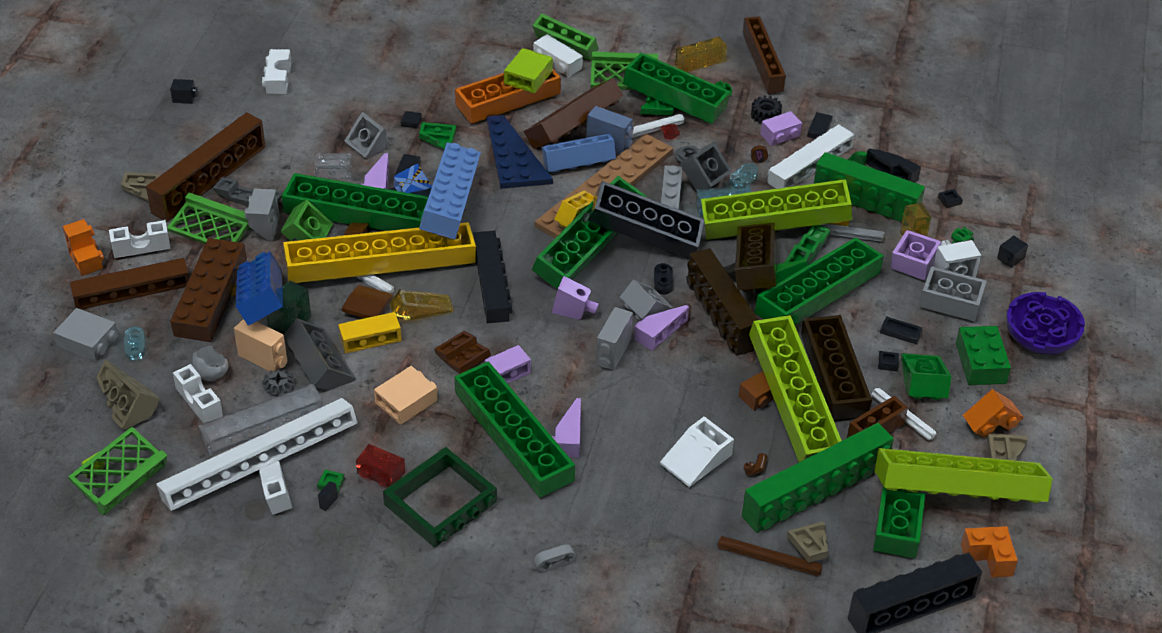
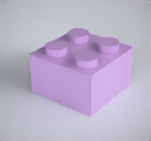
(914, 254)

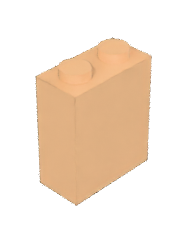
(261, 345)
(406, 394)

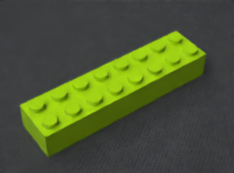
(785, 206)
(794, 386)
(963, 475)

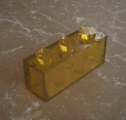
(701, 54)

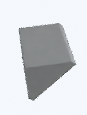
(367, 136)

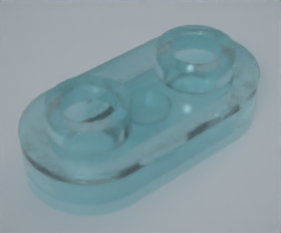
(743, 175)
(134, 343)

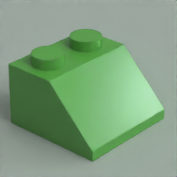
(306, 223)

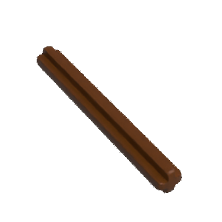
(769, 555)

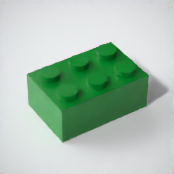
(983, 355)
(899, 522)

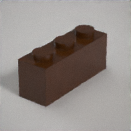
(889, 414)

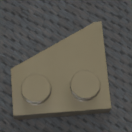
(136, 183)
(1006, 446)
(810, 541)

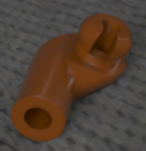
(755, 468)

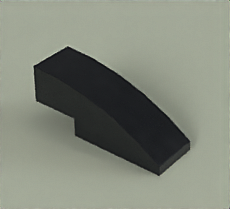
(893, 164)

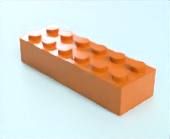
(494, 97)

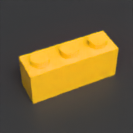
(369, 332)

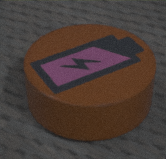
(759, 154)

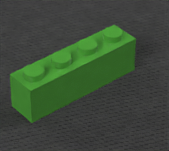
(567, 35)

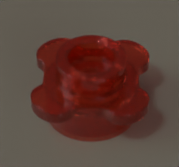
(670, 131)

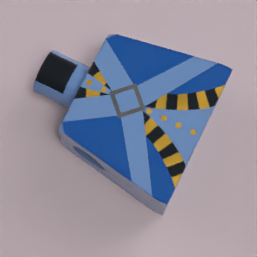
(412, 181)

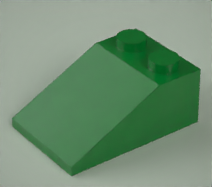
(925, 376)

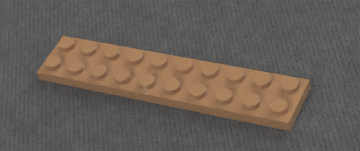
(630, 165)

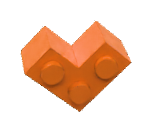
(82, 247)
(991, 412)
(991, 545)

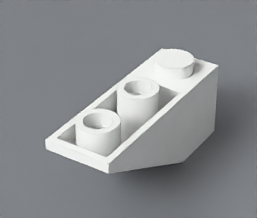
(275, 488)

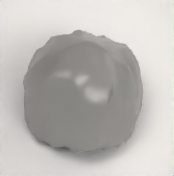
(209, 364)

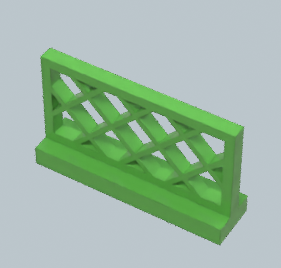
(612, 60)
(217, 212)
(133, 479)

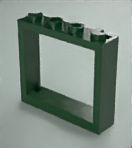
(445, 458)

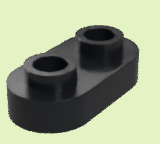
(663, 278)

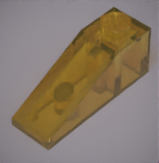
(417, 305)

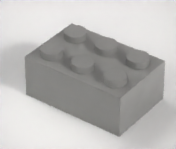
(952, 293)

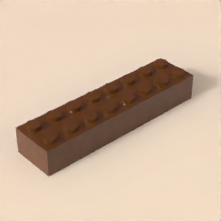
(206, 166)

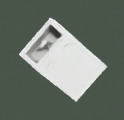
(698, 452)

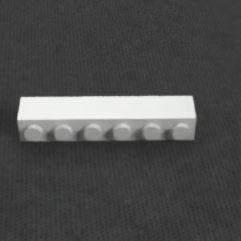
(803, 162)

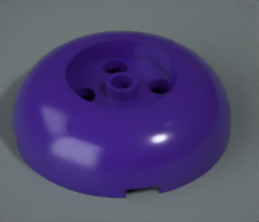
(1044, 323)

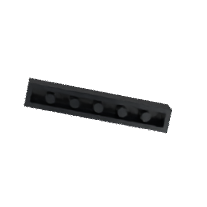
(491, 277)

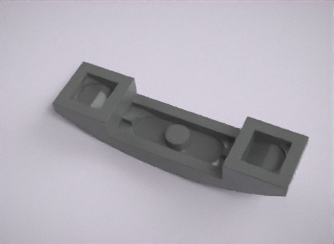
(232, 191)

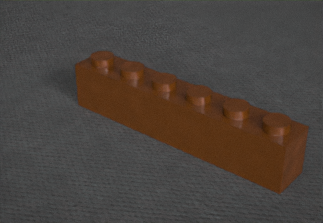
(764, 54)
(129, 283)

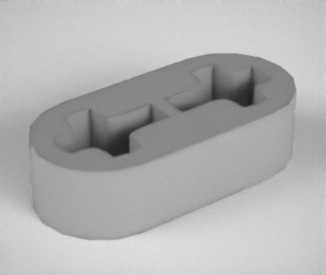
(554, 558)

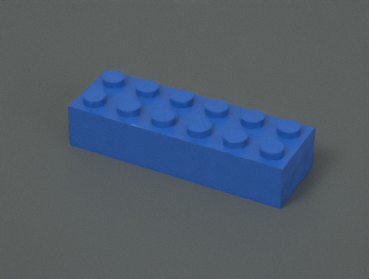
(259, 287)

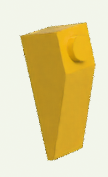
(572, 207)

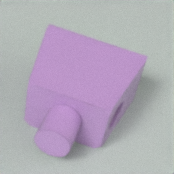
(573, 300)

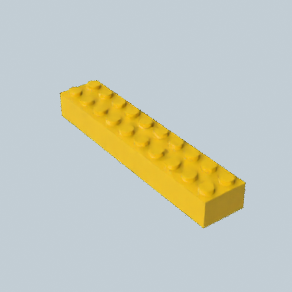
(376, 253)

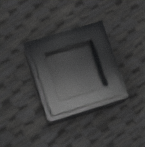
(411, 119)
(950, 198)
(888, 361)
(327, 495)

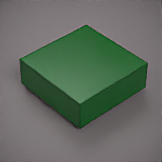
(328, 476)

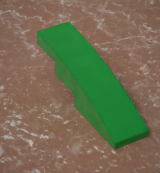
(809, 244)

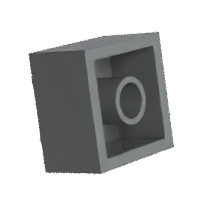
(706, 167)

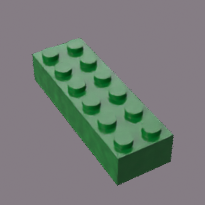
(676, 88)
(870, 187)

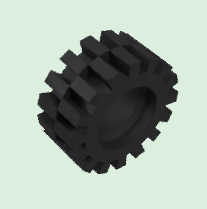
(765, 108)

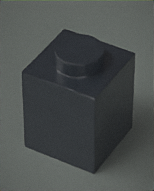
(183, 91)
(1012, 251)

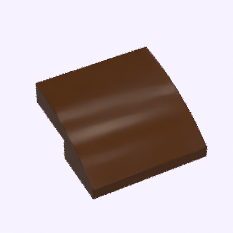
(367, 302)
(462, 352)

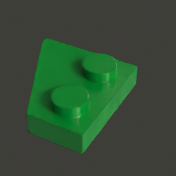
(656, 107)
(437, 134)

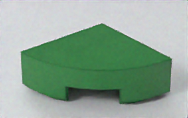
(858, 157)

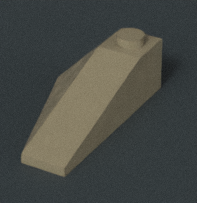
(126, 396)

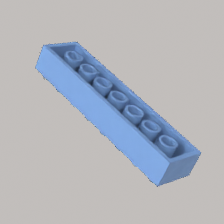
(450, 191)

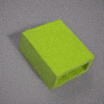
(528, 70)

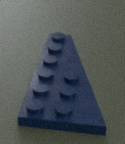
(513, 158)

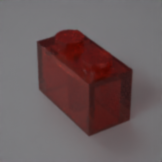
(380, 466)

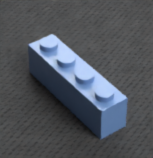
(579, 153)

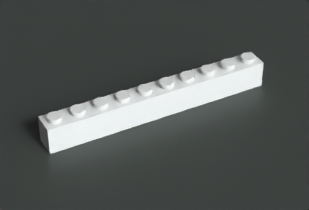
(256, 454)

